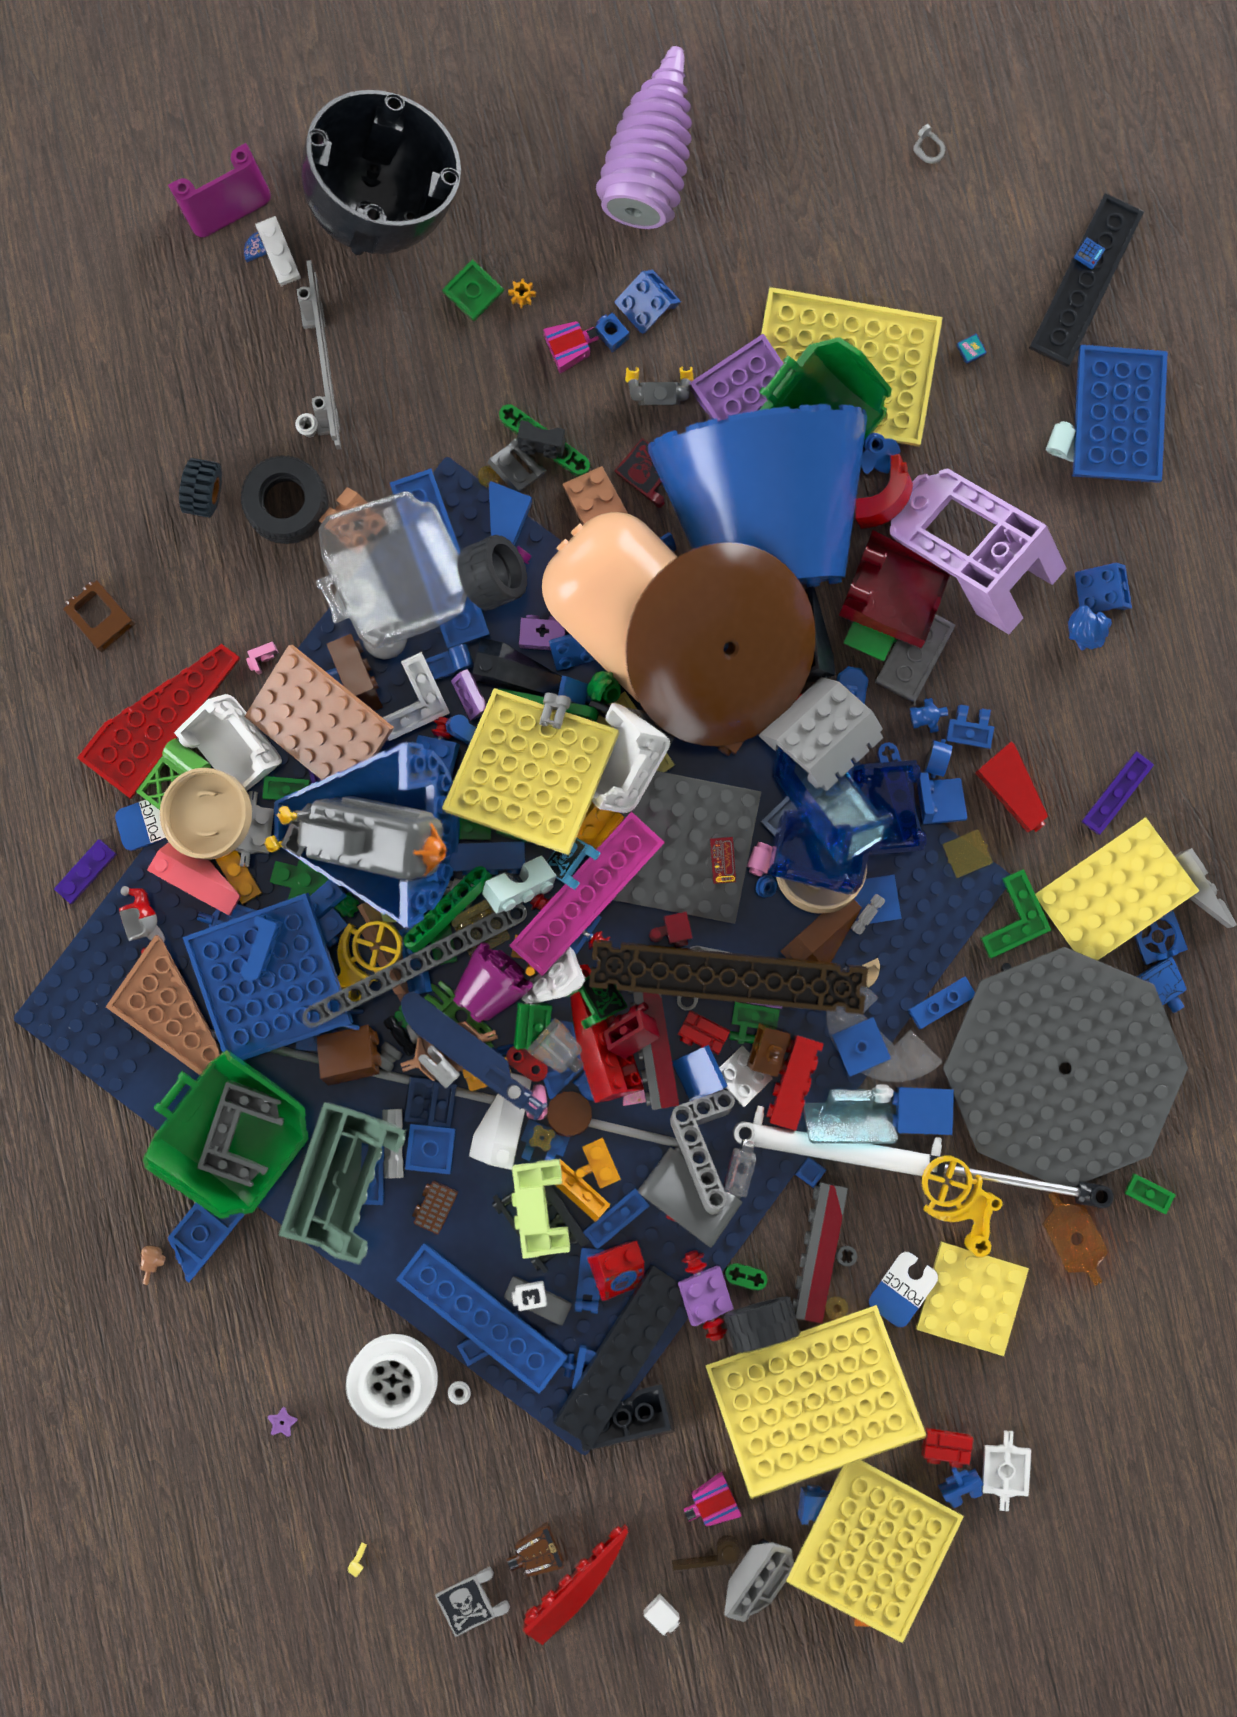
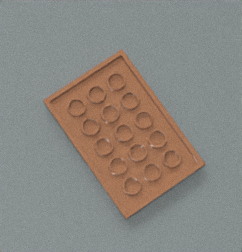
(316, 717)

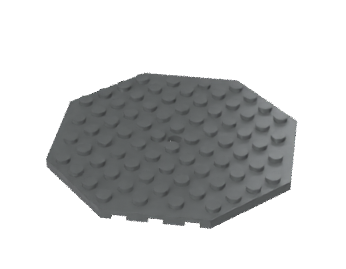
(1119, 1077)

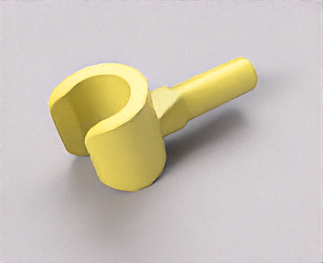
(354, 1567)

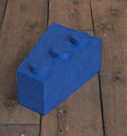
(811, 1503)

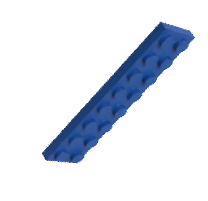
(470, 623)
(482, 1318)

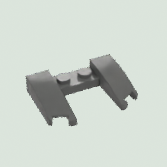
(216, 1155)

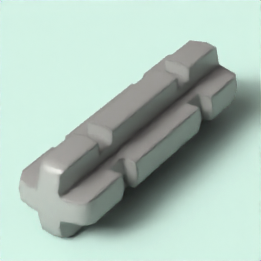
(868, 914)

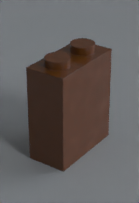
(348, 1055)

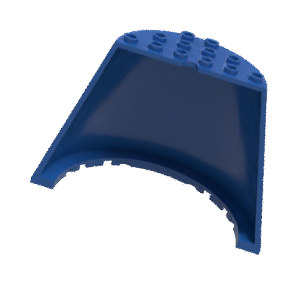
(770, 483)

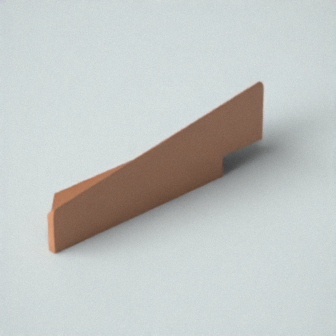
(370, 933)

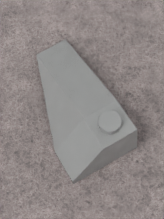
(1207, 893)

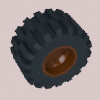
(200, 487)

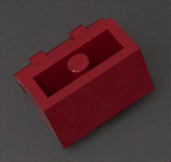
(676, 929)
(631, 1031)

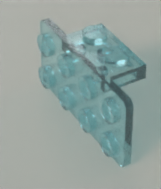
(850, 1119)

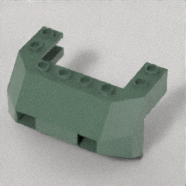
(332, 1181)

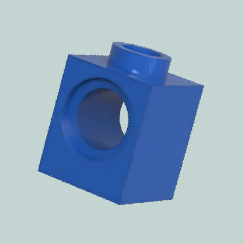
(612, 341)

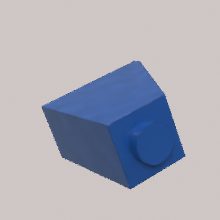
(507, 511)

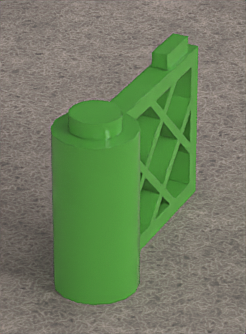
(178, 759)

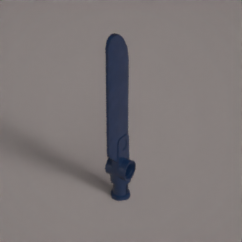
(466, 1050)

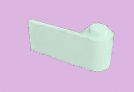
(1062, 441)

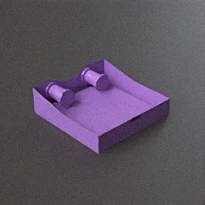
(736, 381)

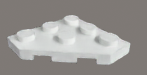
(558, 981)

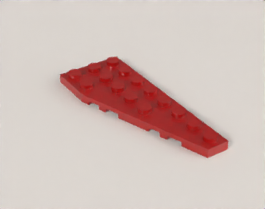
(134, 740)

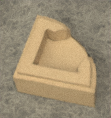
(873, 971)

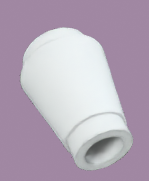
(304, 421)

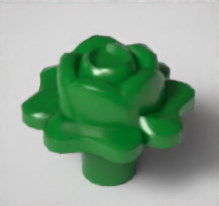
(347, 906)

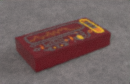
(722, 860)

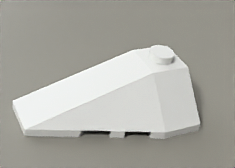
(500, 1129)

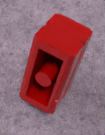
(703, 1032)
(947, 1447)

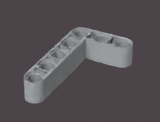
(698, 1147)

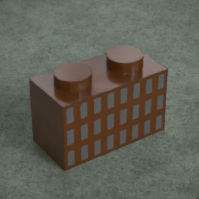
(435, 1206)

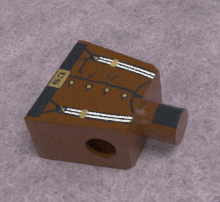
(537, 1552)

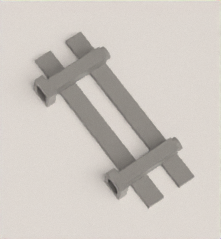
(313, 317)

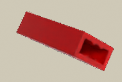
(1013, 787)

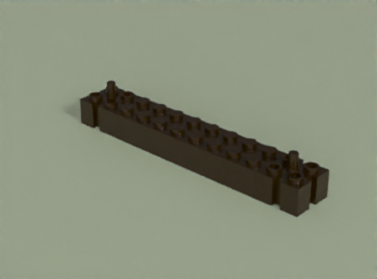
(728, 976)

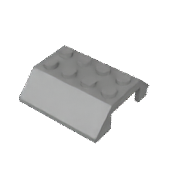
(825, 731)

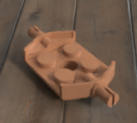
(423, 1045)

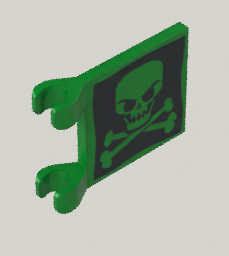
(600, 1002)

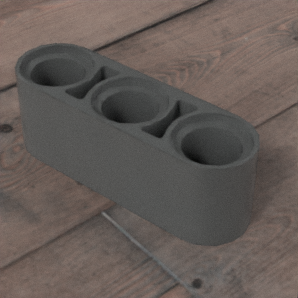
(556, 1308)

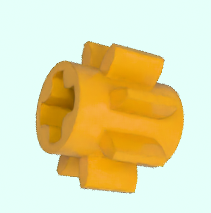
(518, 287)

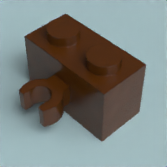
(769, 1050)

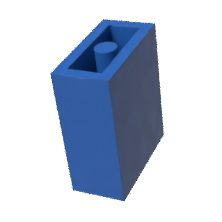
(923, 1110)

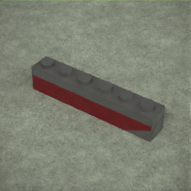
(657, 1057)
(820, 1252)

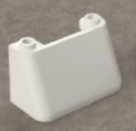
(229, 740)
(631, 763)

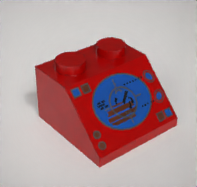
(617, 1269)

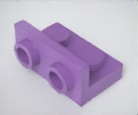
(469, 694)

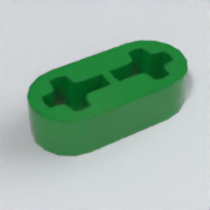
(747, 1270)

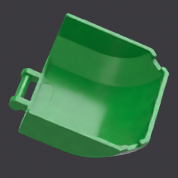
(830, 375)
(183, 1135)

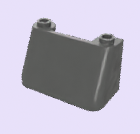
(674, 1192)

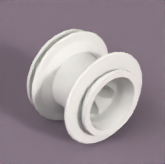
(374, 1405)

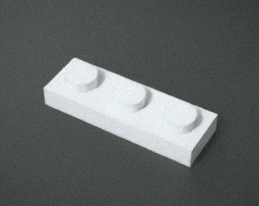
(278, 251)

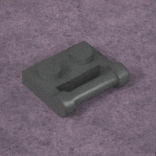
(512, 471)

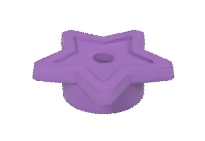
(282, 1416)

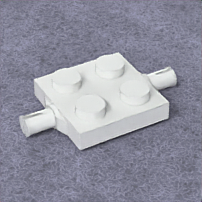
(1006, 1470)

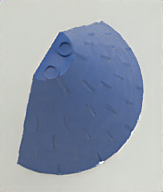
(401, 777)

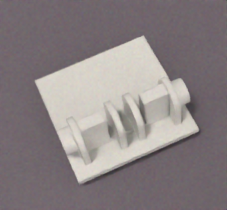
(740, 1079)

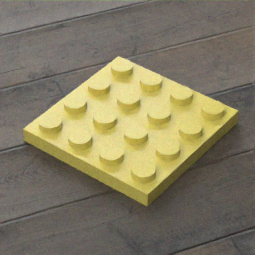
(973, 1299)

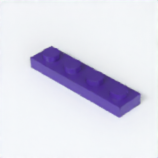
(1117, 793)

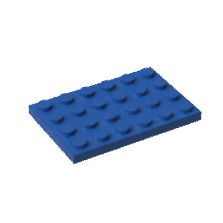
(1120, 413)

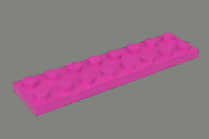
(600, 881)

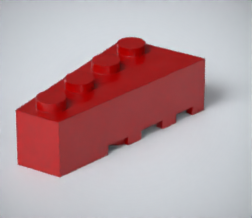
(794, 1082)

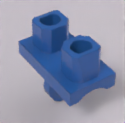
(584, 1357)
(960, 1484)

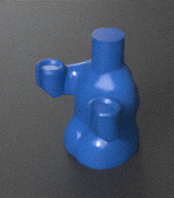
(927, 715)

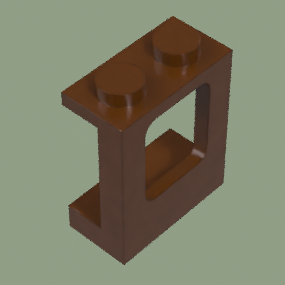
(109, 629)

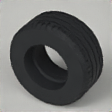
(275, 471)

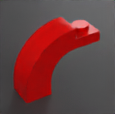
(888, 503)

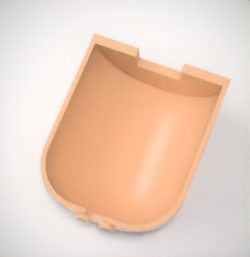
(598, 581)

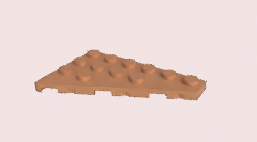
(163, 1009)

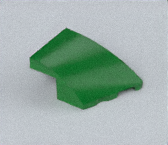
(869, 641)

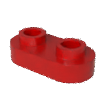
(526, 1064)

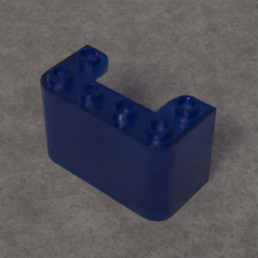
(804, 859)

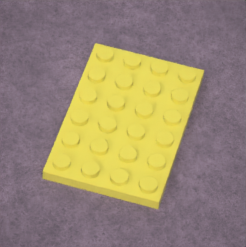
(1116, 892)

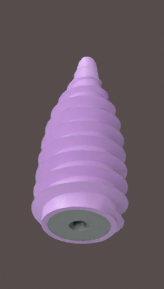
(649, 151)

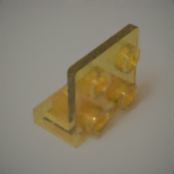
(475, 914)

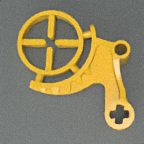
(350, 972)
(976, 1207)

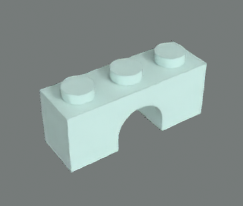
(506, 894)

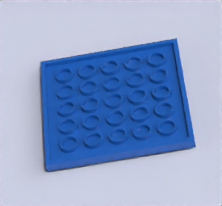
(269, 1010)

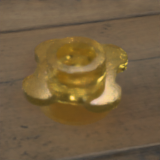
(538, 1132)

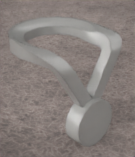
(925, 131)

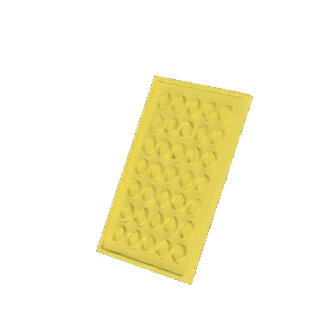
(895, 341)
(815, 1402)

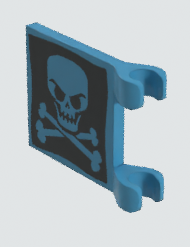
(565, 865)

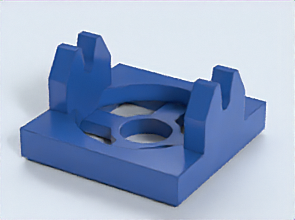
(1178, 946)

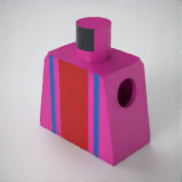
(569, 344)
(713, 1502)

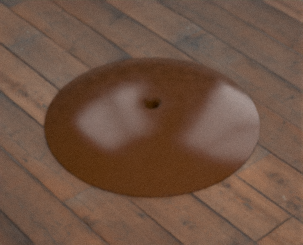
(680, 636)

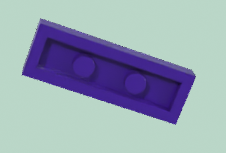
(85, 871)

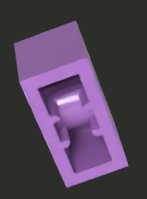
(532, 625)

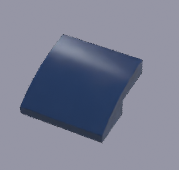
(429, 1102)

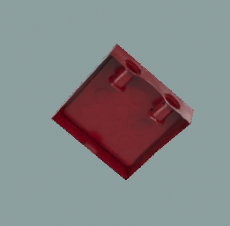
(895, 591)

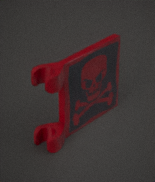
(641, 473)

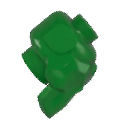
(604, 688)

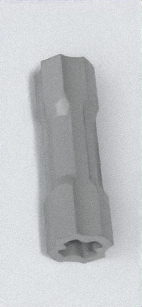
(393, 1161)

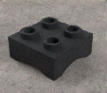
(538, 440)

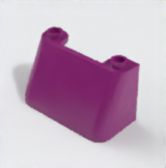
(225, 197)

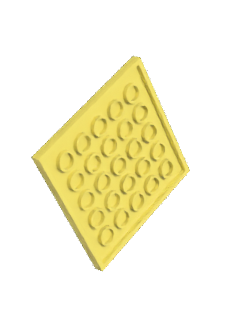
(530, 775)
(875, 1549)

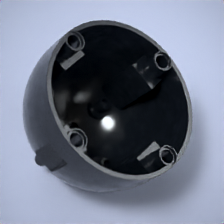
(378, 171)

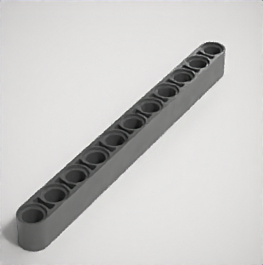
(407, 972)

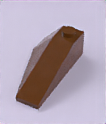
(823, 936)

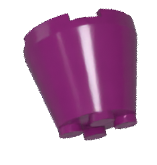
(490, 983)

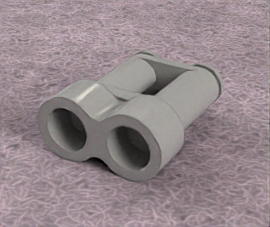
(555, 702)

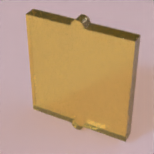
(967, 853)

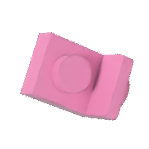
(263, 653)

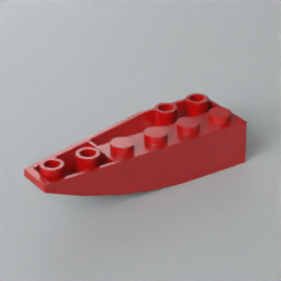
(605, 1071)
(574, 1589)

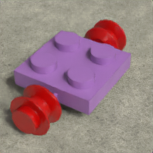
(705, 1295)

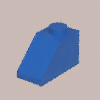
(574, 690)

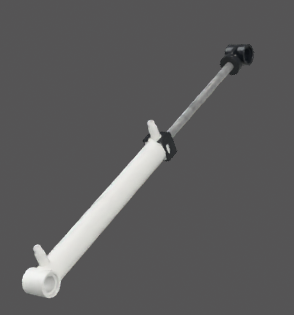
(900, 1160)

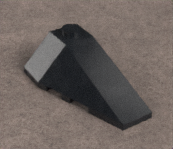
(823, 655)

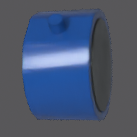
(938, 758)

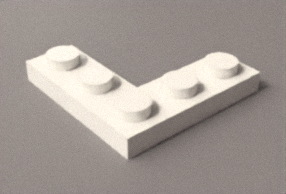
(430, 703)

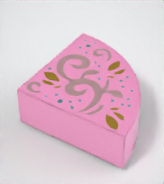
(635, 1098)

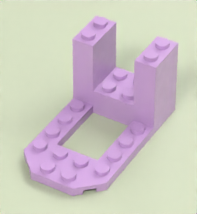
(999, 560)

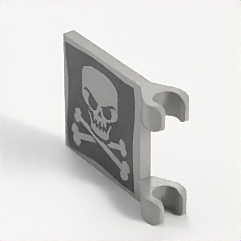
(467, 1603)

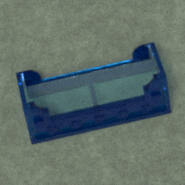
(840, 816)

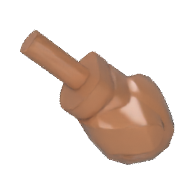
(151, 1259)

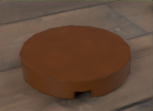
(569, 1114)

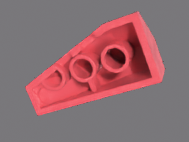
(195, 877)

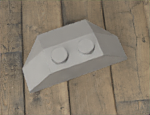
(757, 1580)

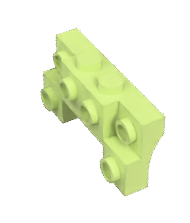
(532, 1210)

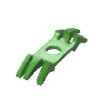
(450, 1008)

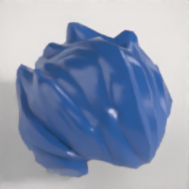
(1088, 628)

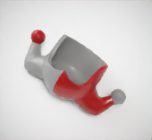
(139, 917)

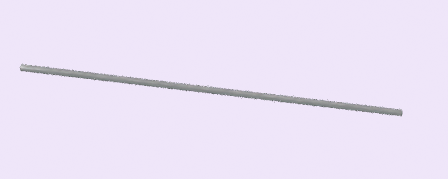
(487, 1098)

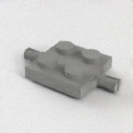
(259, 830)

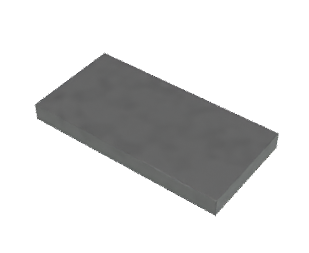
(910, 665)

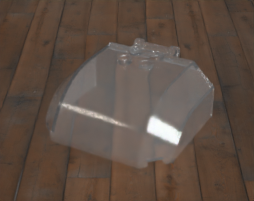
(391, 569)

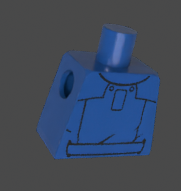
(1167, 982)

